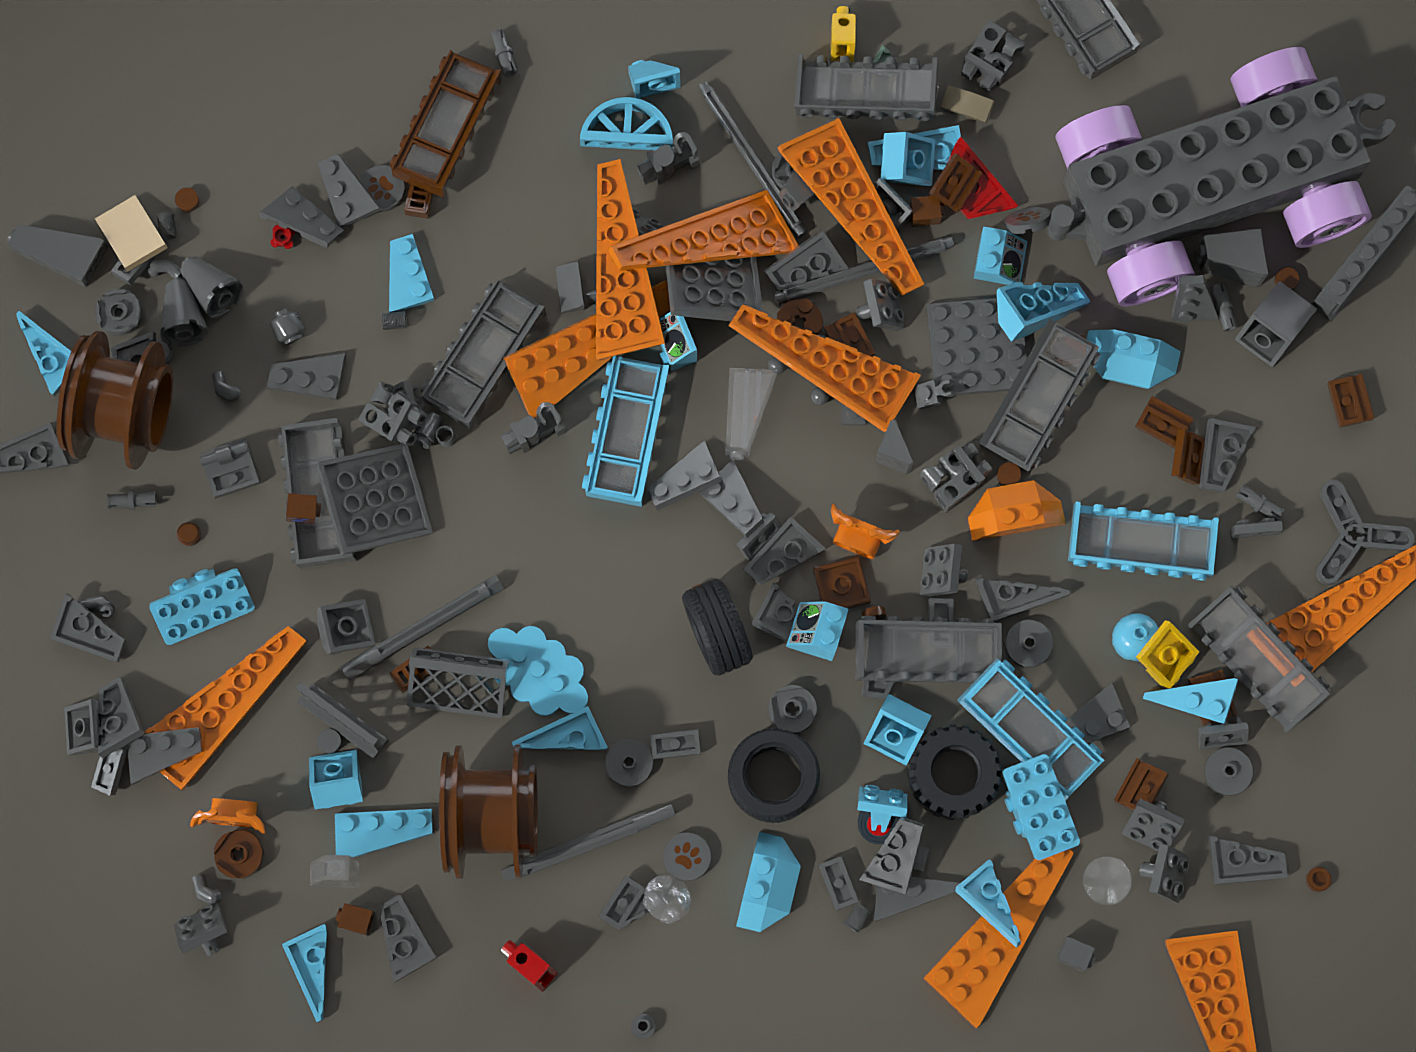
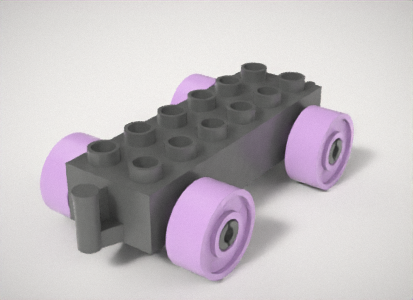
(1281, 146)

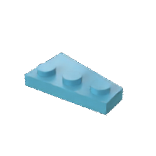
(407, 276)

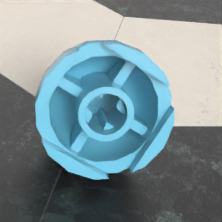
(1132, 635)

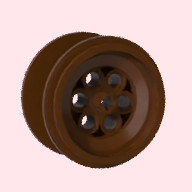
(114, 399)
(486, 811)

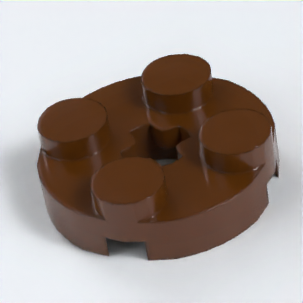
(804, 310)
(252, 853)

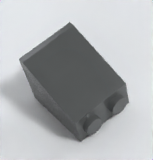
(1234, 256)
(1275, 324)

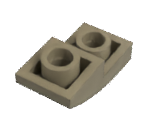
(967, 104)

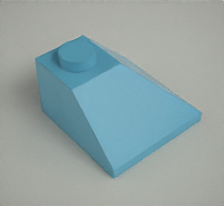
(653, 78)

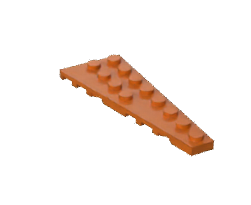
(728, 232)
(624, 298)
(563, 359)
(1337, 614)
(227, 700)
(983, 957)

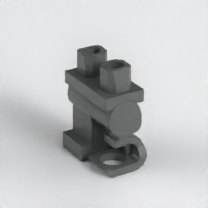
(986, 61)
(668, 160)
(400, 419)
(531, 430)
(963, 474)

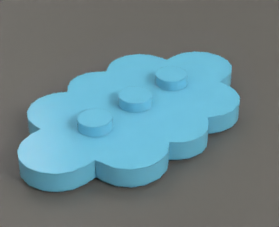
(539, 670)

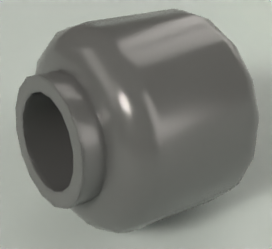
(287, 326)

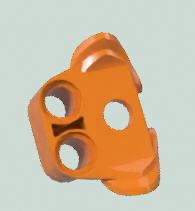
(858, 535)
(230, 813)

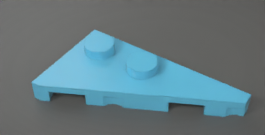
(47, 351)
(1205, 700)
(571, 732)
(985, 896)
(308, 961)

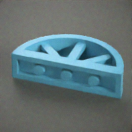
(626, 140)

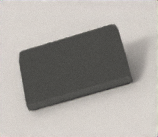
(570, 287)

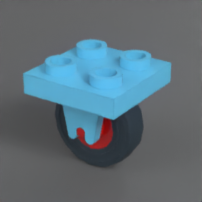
(879, 812)

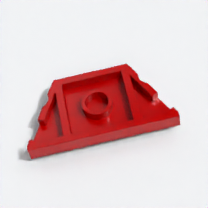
(988, 194)

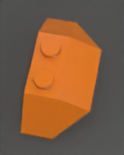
(1014, 510)

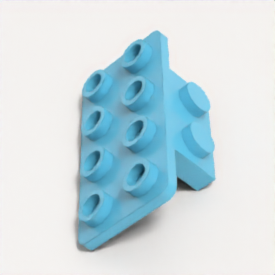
(200, 604)
(1039, 807)

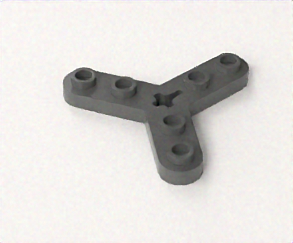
(1345, 520)

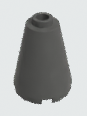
(211, 286)
(181, 315)

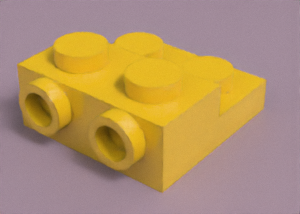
(1167, 655)

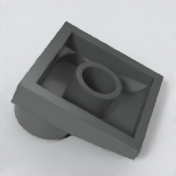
(345, 627)

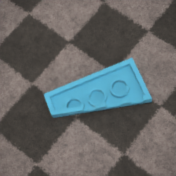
(944, 143)
(371, 831)

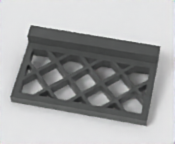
(454, 664)
(341, 719)

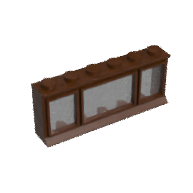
(444, 123)

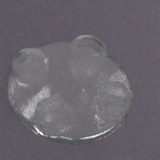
(1107, 880)
(667, 898)

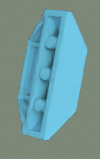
(1133, 358)
(769, 884)

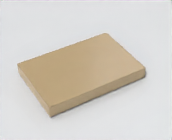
(131, 233)

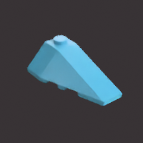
(1029, 307)

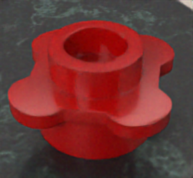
(278, 232)

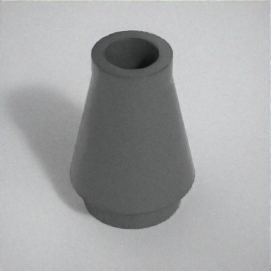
(427, 433)

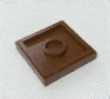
(842, 583)

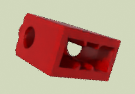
(534, 969)

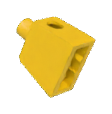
(843, 34)

